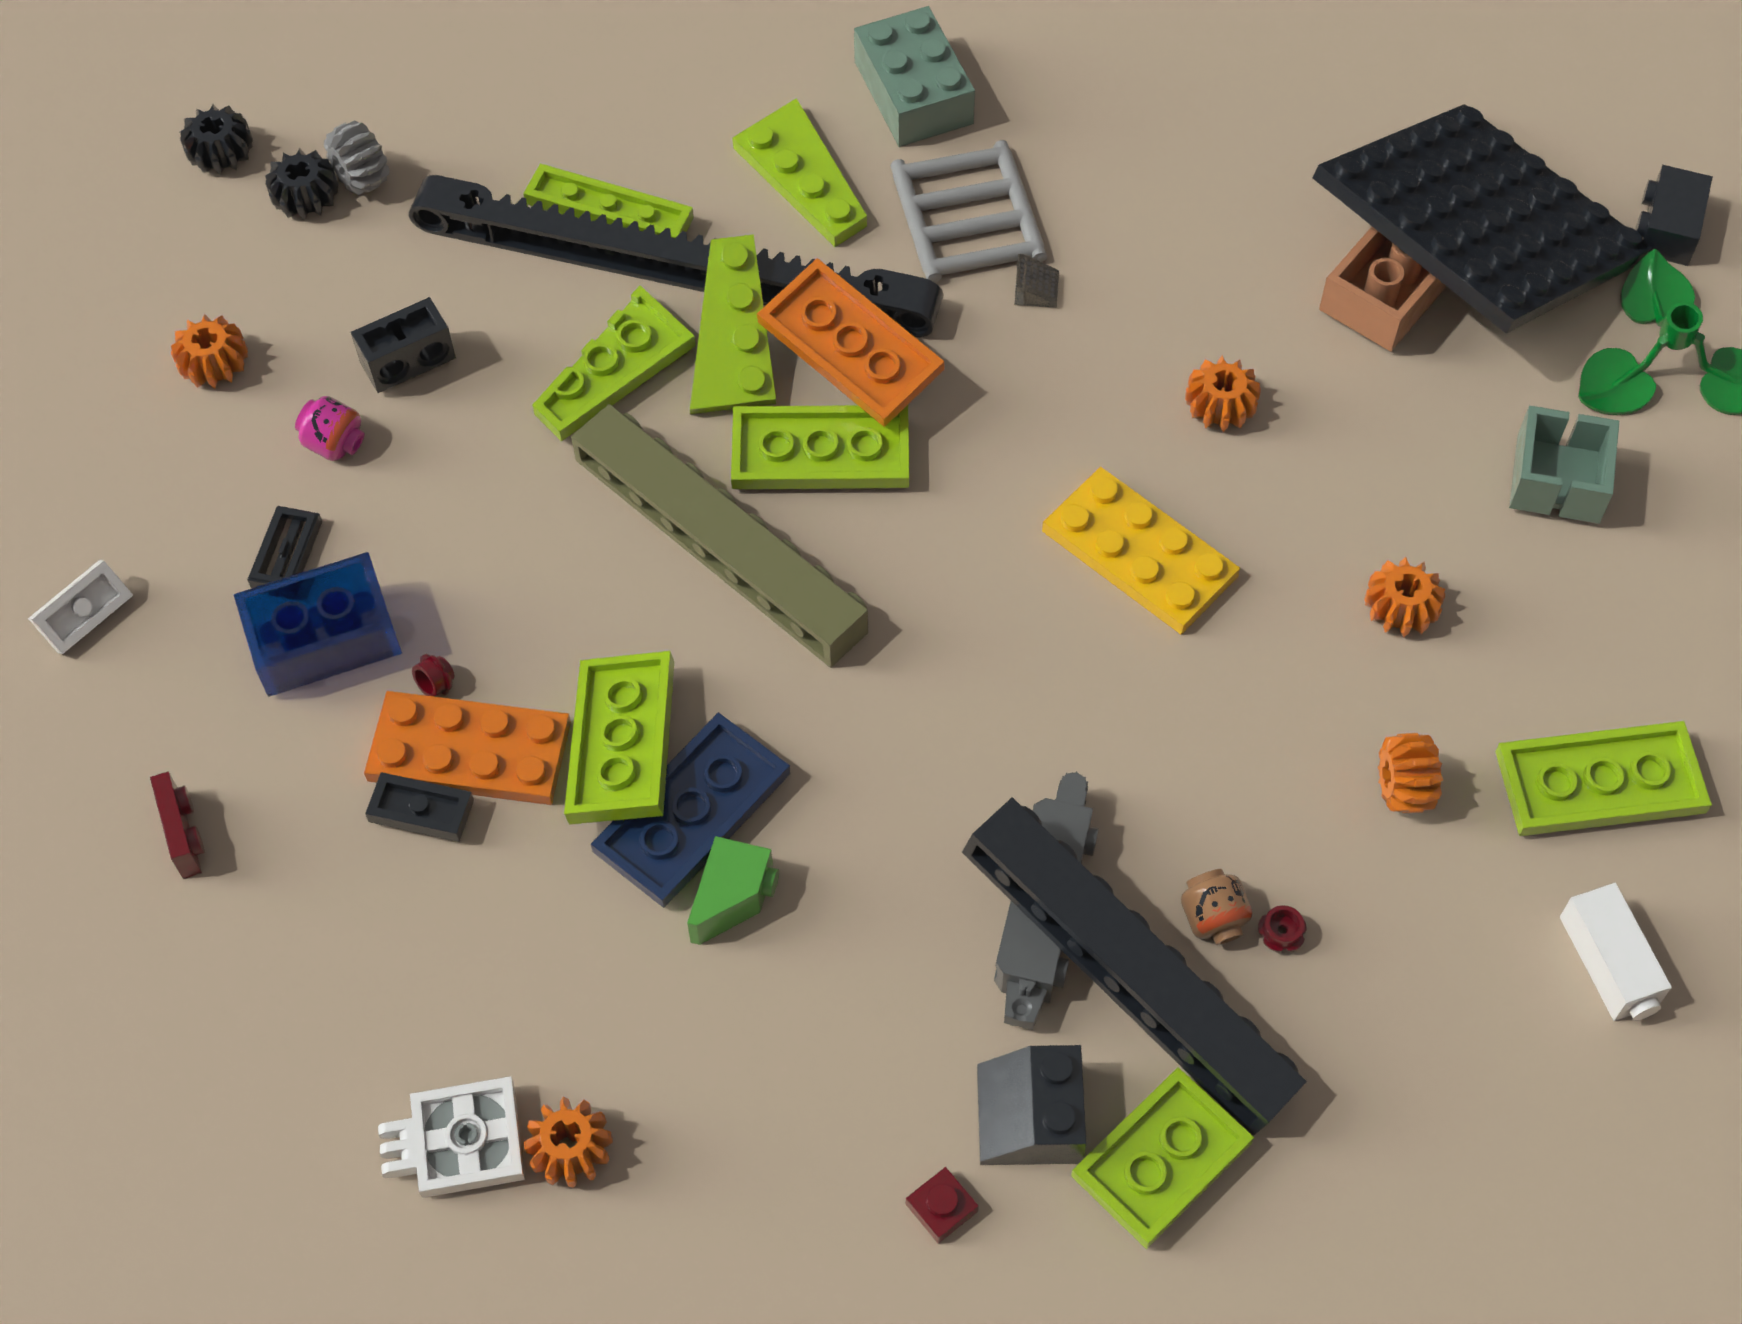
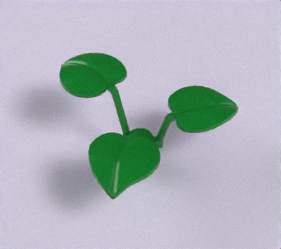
(1659, 292)

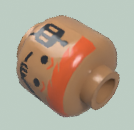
(1216, 906)

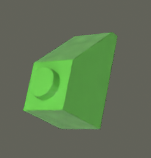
(731, 888)

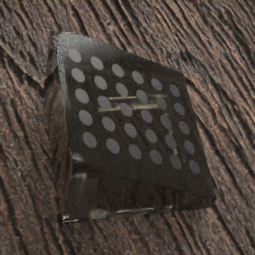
(1035, 283)

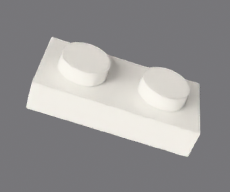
(80, 607)

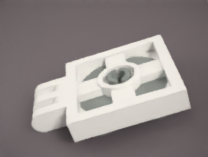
(457, 1138)

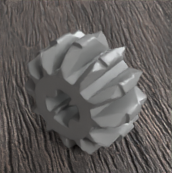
(356, 157)

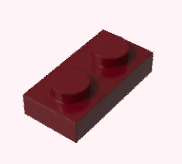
(182, 840)

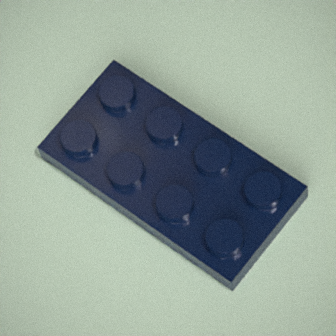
(707, 794)

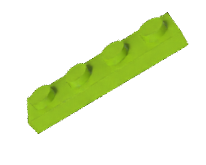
(599, 197)

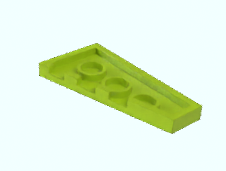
(800, 168)
(732, 346)
(623, 357)

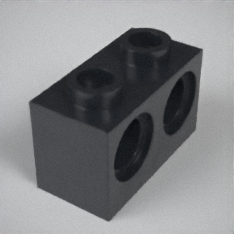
(403, 345)

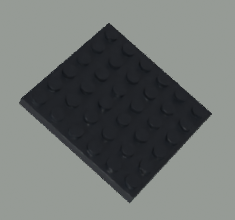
(1483, 216)

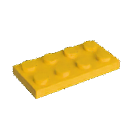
(1141, 550)

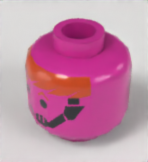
(329, 428)

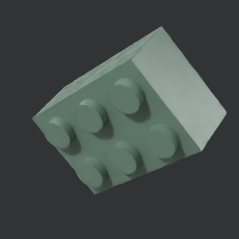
(914, 76)

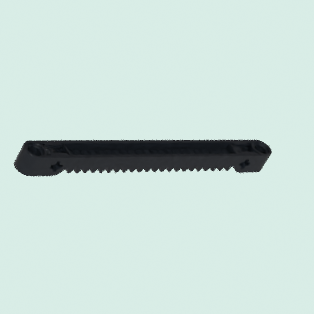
(449, 206)

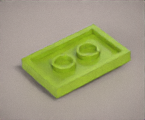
(1162, 1157)

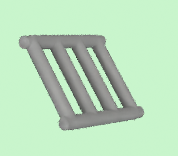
(1009, 185)

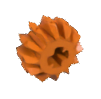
(209, 351)
(1222, 393)
(1404, 597)
(1410, 773)
(560, 1159)

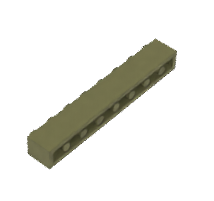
(722, 535)

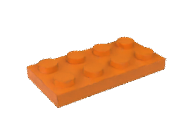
(850, 342)
(470, 746)

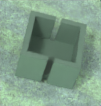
(1566, 477)

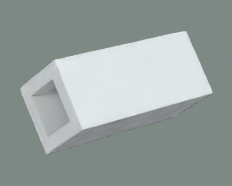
(1615, 953)

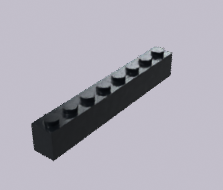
(1134, 966)

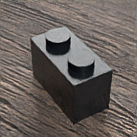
(1674, 212)

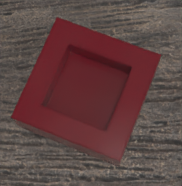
(942, 1205)

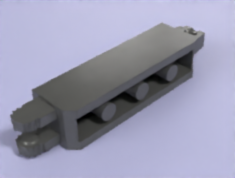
(1027, 958)

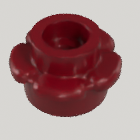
(433, 675)
(1282, 917)

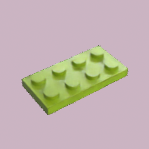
(817, 448)
(620, 738)
(1602, 778)

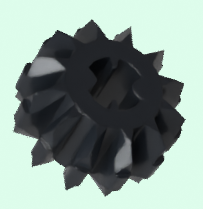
(216, 139)
(301, 184)

